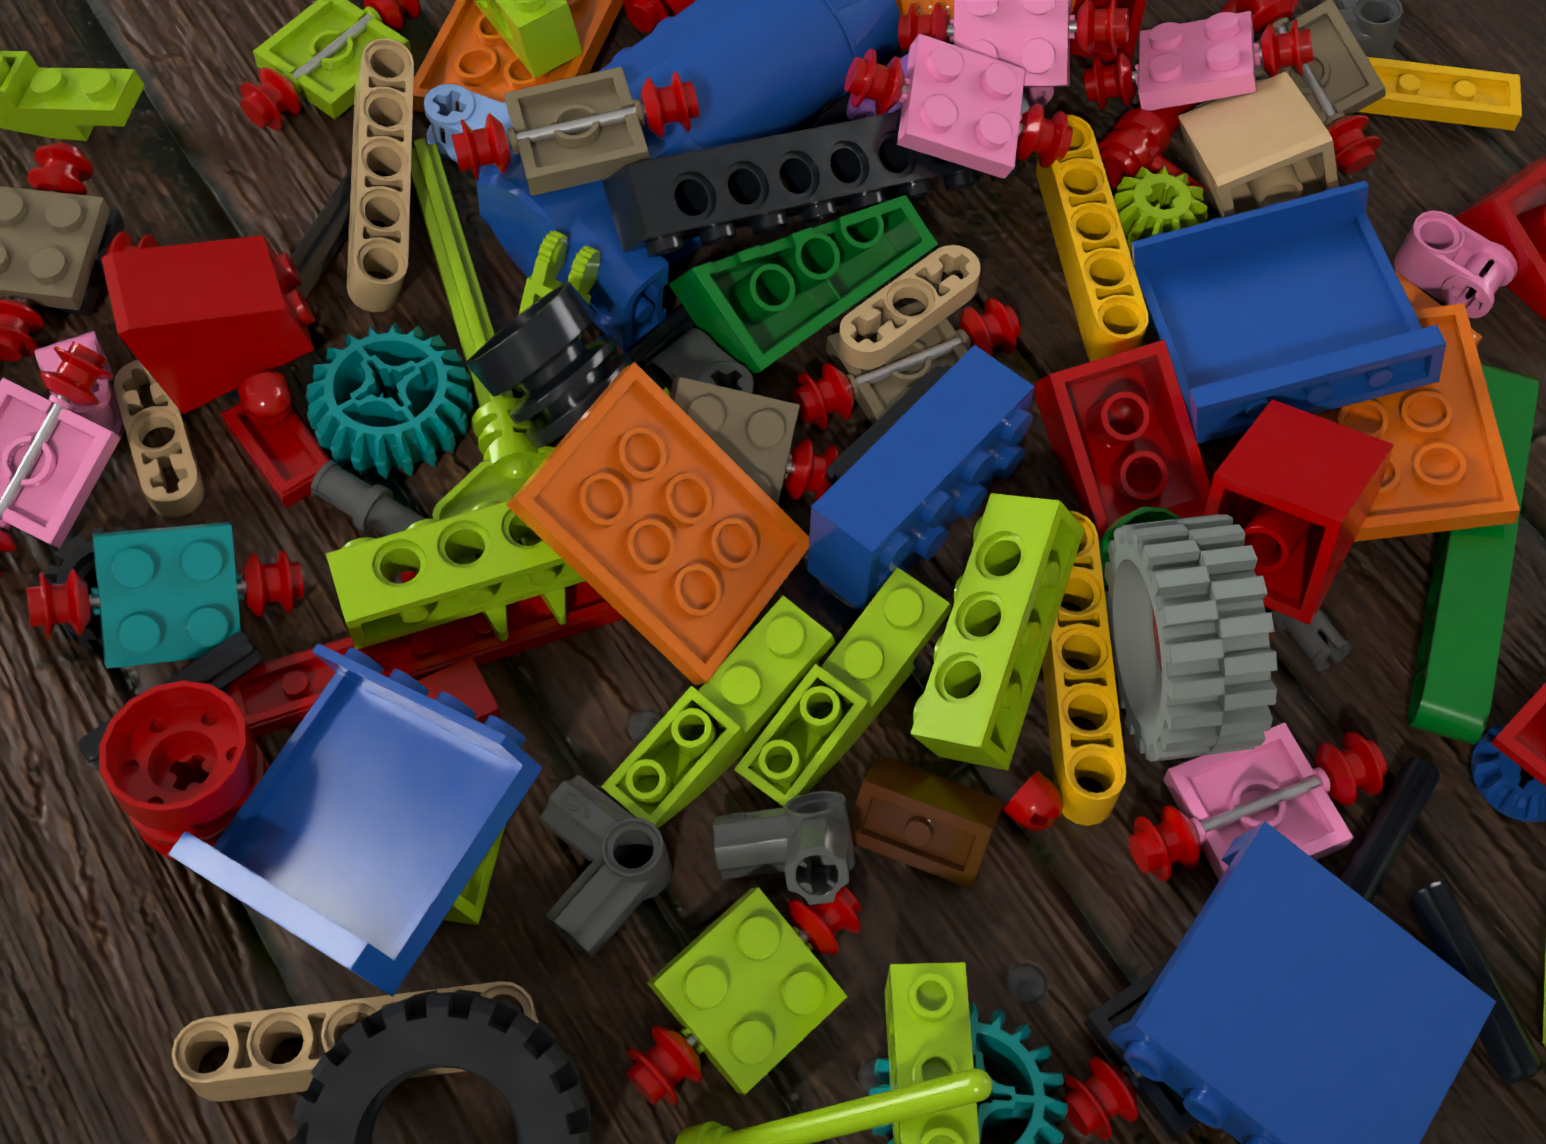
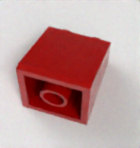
(208, 313)
(1300, 498)

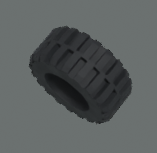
(445, 1032)

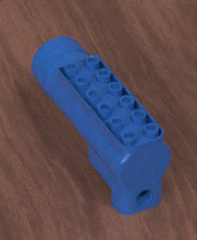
(754, 76)

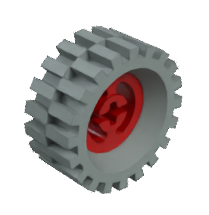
(1190, 637)

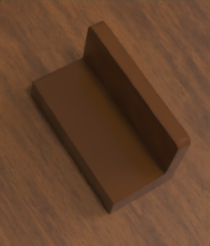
(924, 820)

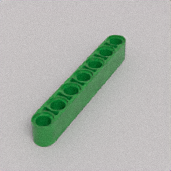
(1471, 589)

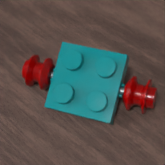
(165, 593)

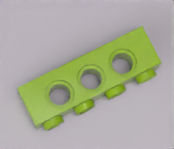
(535, 30)
(442, 589)
(1007, 662)
(928, 1041)

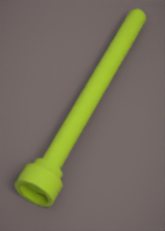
(854, 1115)

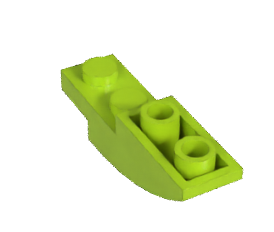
(63, 100)
(846, 692)
(722, 718)

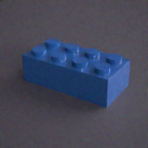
(920, 478)

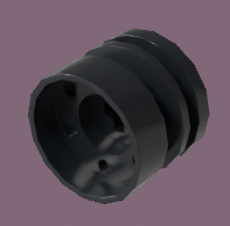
(549, 363)

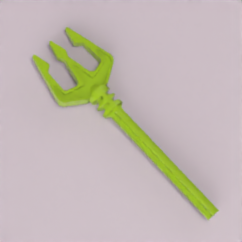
(507, 453)

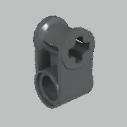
(698, 359)

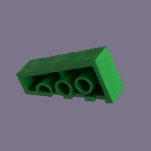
(788, 289)

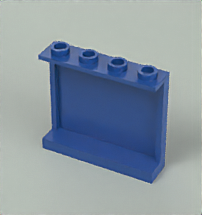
(1283, 310)
(370, 818)
(1303, 1010)

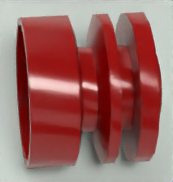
(180, 762)

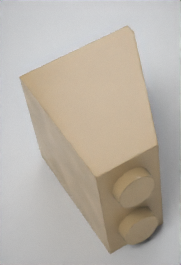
(1259, 147)

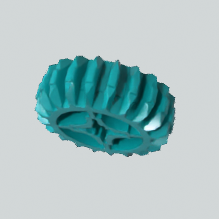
(372, 427)
(1003, 1103)

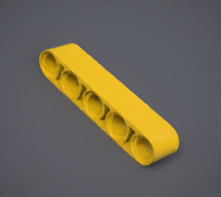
(1093, 247)
(1084, 692)

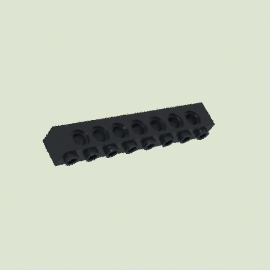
(650, 219)

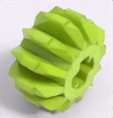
(1157, 204)

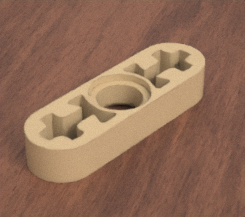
(900, 329)
(150, 461)

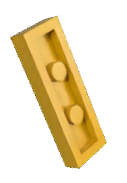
(1447, 94)

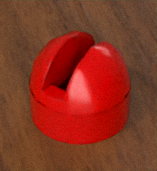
(265, 397)
(1035, 803)

